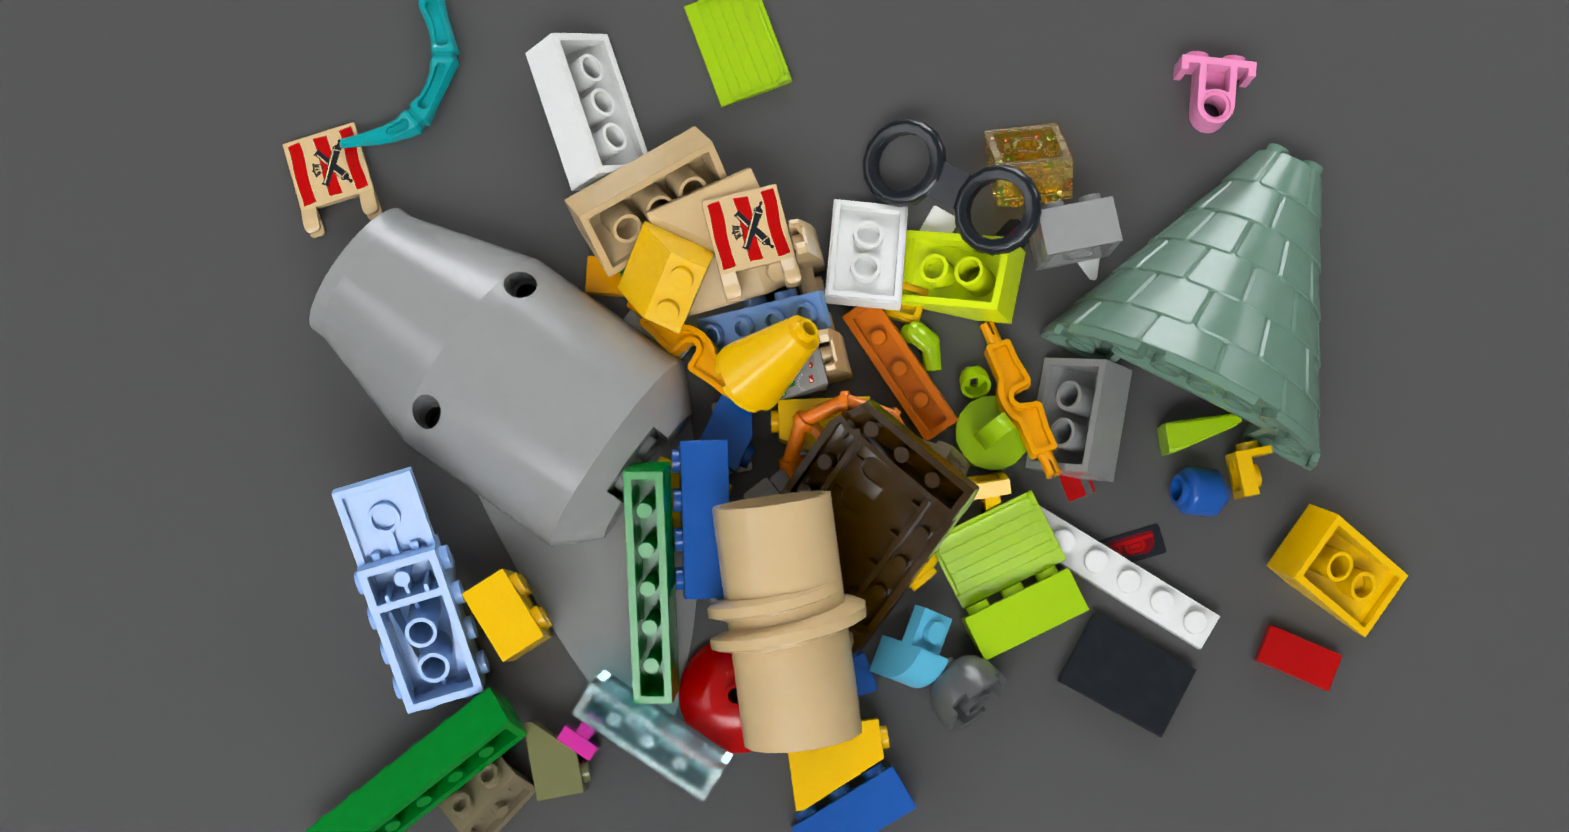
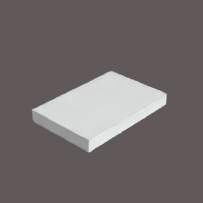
(866, 255)

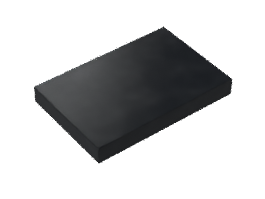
(1126, 675)

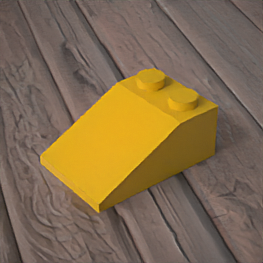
(1337, 569)

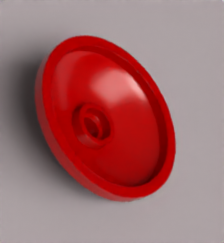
(706, 700)

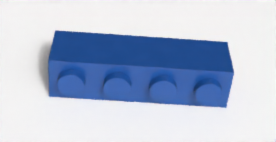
(702, 486)

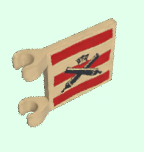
(329, 175)
(750, 233)

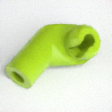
(925, 340)

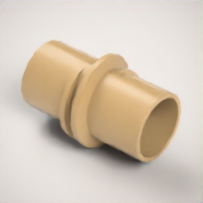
(787, 621)

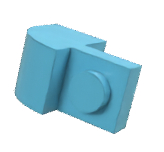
(915, 658)

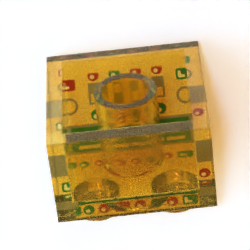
(1038, 153)

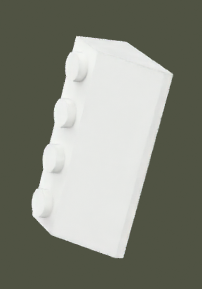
(585, 105)

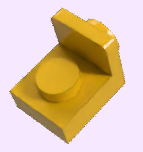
(1243, 474)

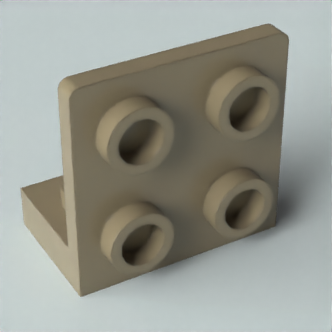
(488, 798)

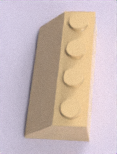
(615, 206)

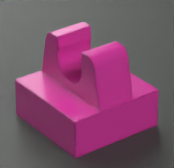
(580, 740)

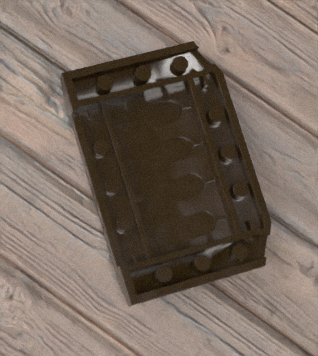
(889, 505)

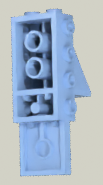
(411, 591)

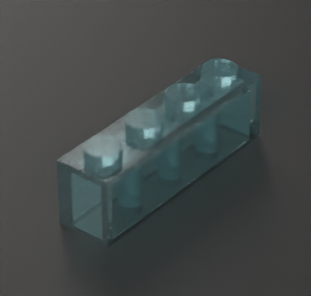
(652, 735)

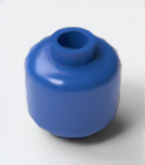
(1199, 491)

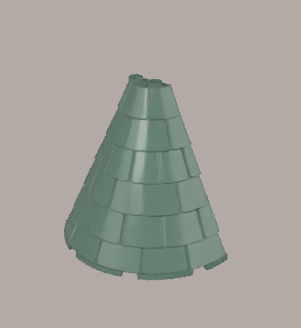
(1225, 303)

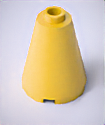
(766, 362)

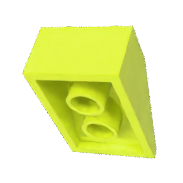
(960, 278)

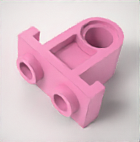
(1213, 84)

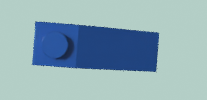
(735, 425)

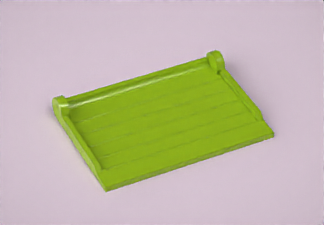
(738, 48)
(998, 549)

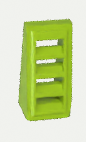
(1184, 433)

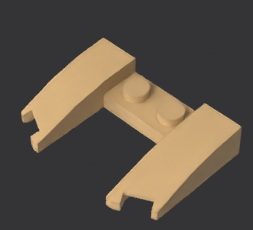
(811, 261)

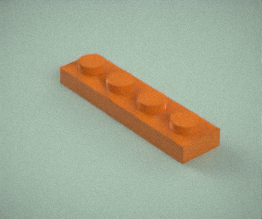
(901, 370)

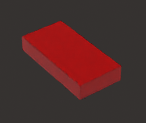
(1298, 657)

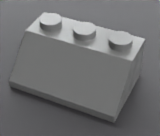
(1085, 414)

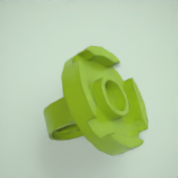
(987, 436)

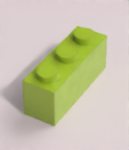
(1023, 612)

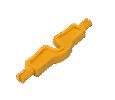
(676, 344)
(1028, 416)

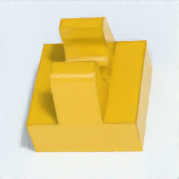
(991, 486)

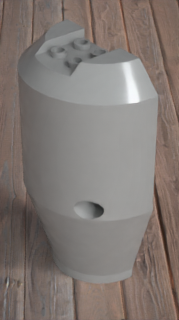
(532, 391)

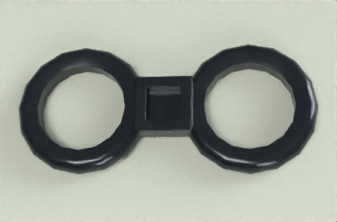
(952, 186)

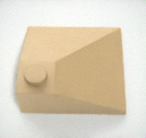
(686, 219)

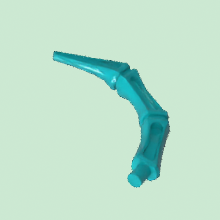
(441, 72)

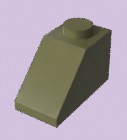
(554, 766)

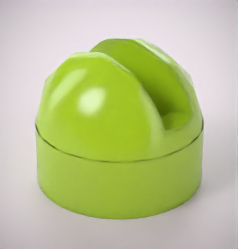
(982, 384)

